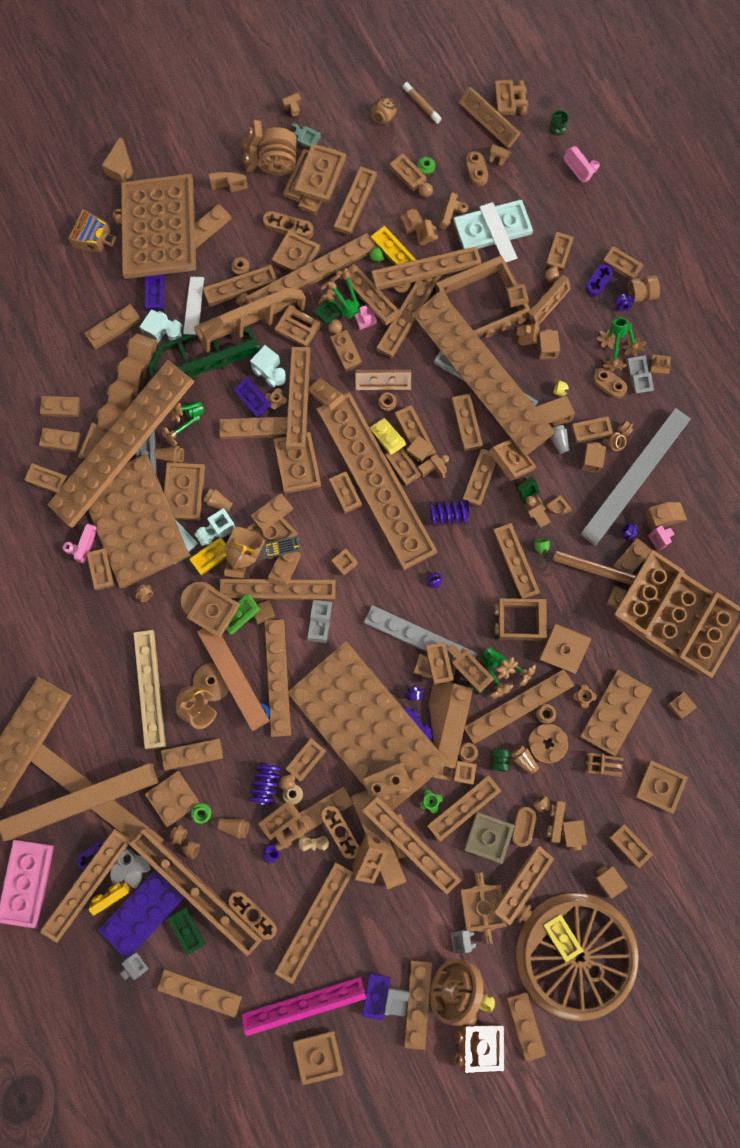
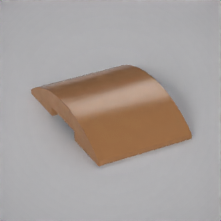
(679, 615)

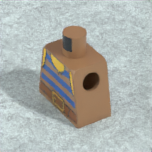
(91, 233)

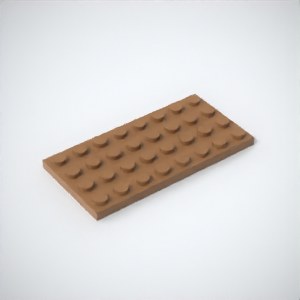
(365, 721)

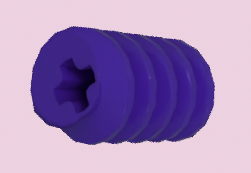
(449, 512)
(264, 784)

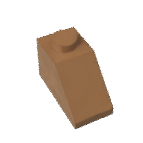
(117, 163)
(665, 515)

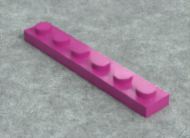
(303, 1006)

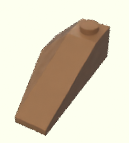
(448, 717)

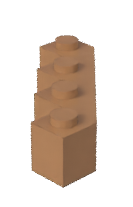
(130, 376)

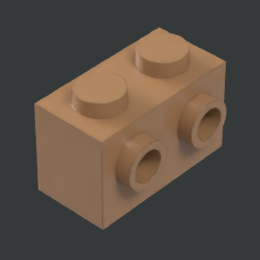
(387, 782)

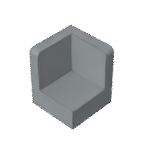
(396, 1001)

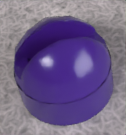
(435, 583)
(275, 854)

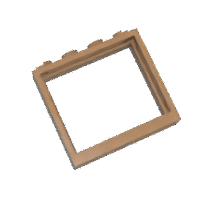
(481, 271)

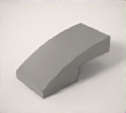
(639, 374)
(319, 621)

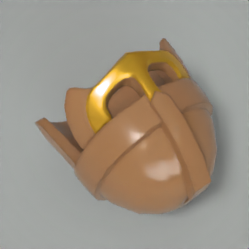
(243, 547)
(193, 707)

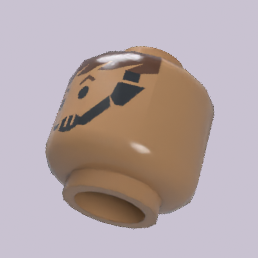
(383, 110)

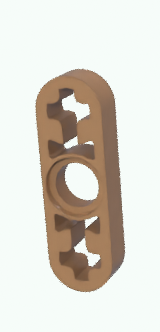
(284, 219)
(342, 846)
(260, 929)

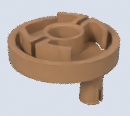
(469, 993)

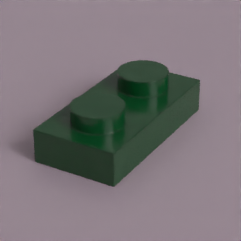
(187, 931)

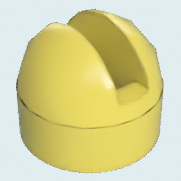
(559, 388)
(487, 1004)

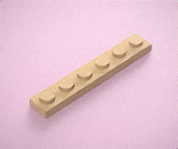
(149, 689)

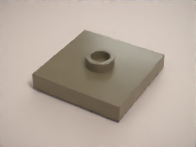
(489, 837)

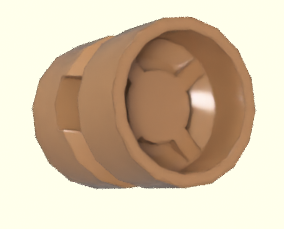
(646, 288)

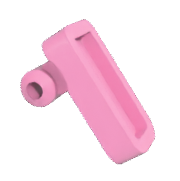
(579, 164)
(85, 544)

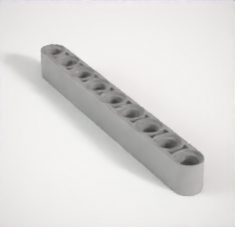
(635, 477)

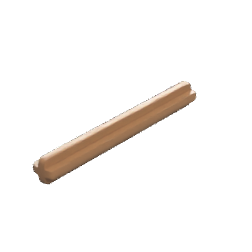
(594, 567)

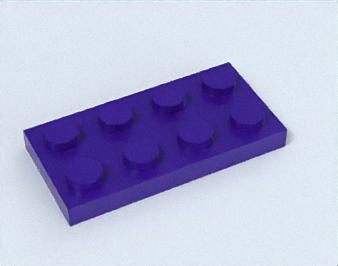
(141, 914)

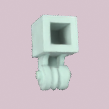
(157, 325)
(264, 364)
(220, 526)

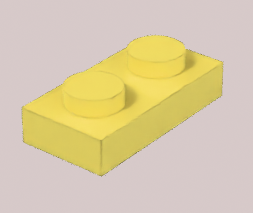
(387, 436)
(563, 931)

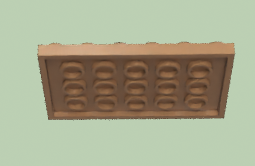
(158, 226)
(137, 524)

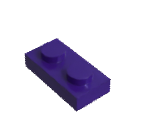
(154, 292)
(252, 397)
(413, 714)
(376, 997)

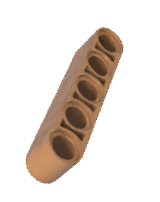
(391, 869)

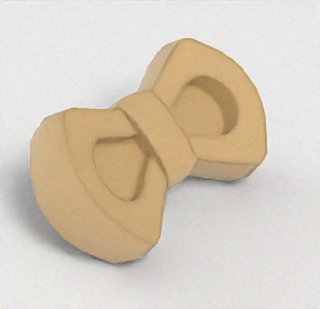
(306, 843)

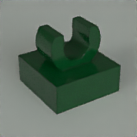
(327, 312)
(527, 488)

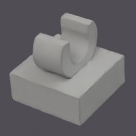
(461, 941)
(133, 967)

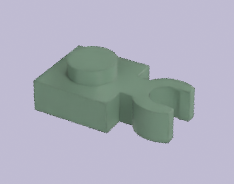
(306, 136)

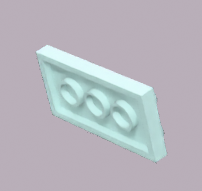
(475, 232)

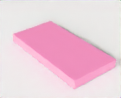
(25, 883)

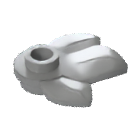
(131, 871)

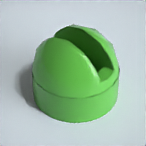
(376, 255)
(542, 545)

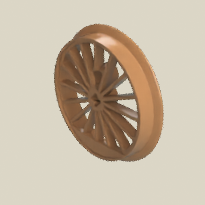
(533, 933)

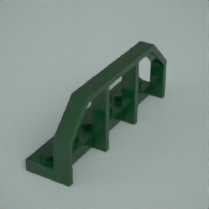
(212, 360)

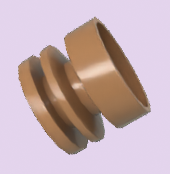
(277, 151)

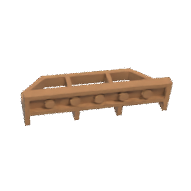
(244, 315)

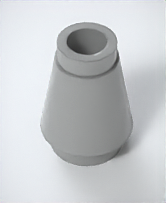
(560, 439)

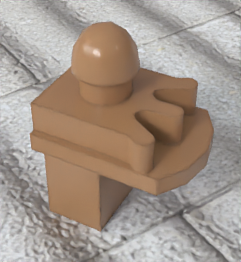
(434, 463)
(536, 509)

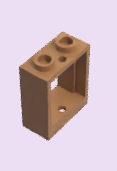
(541, 619)

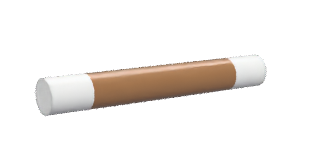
(424, 105)

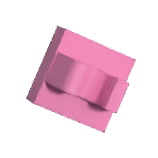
(365, 317)
(661, 537)

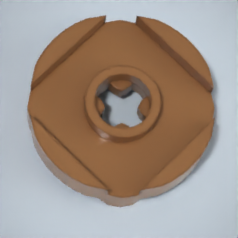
(538, 749)

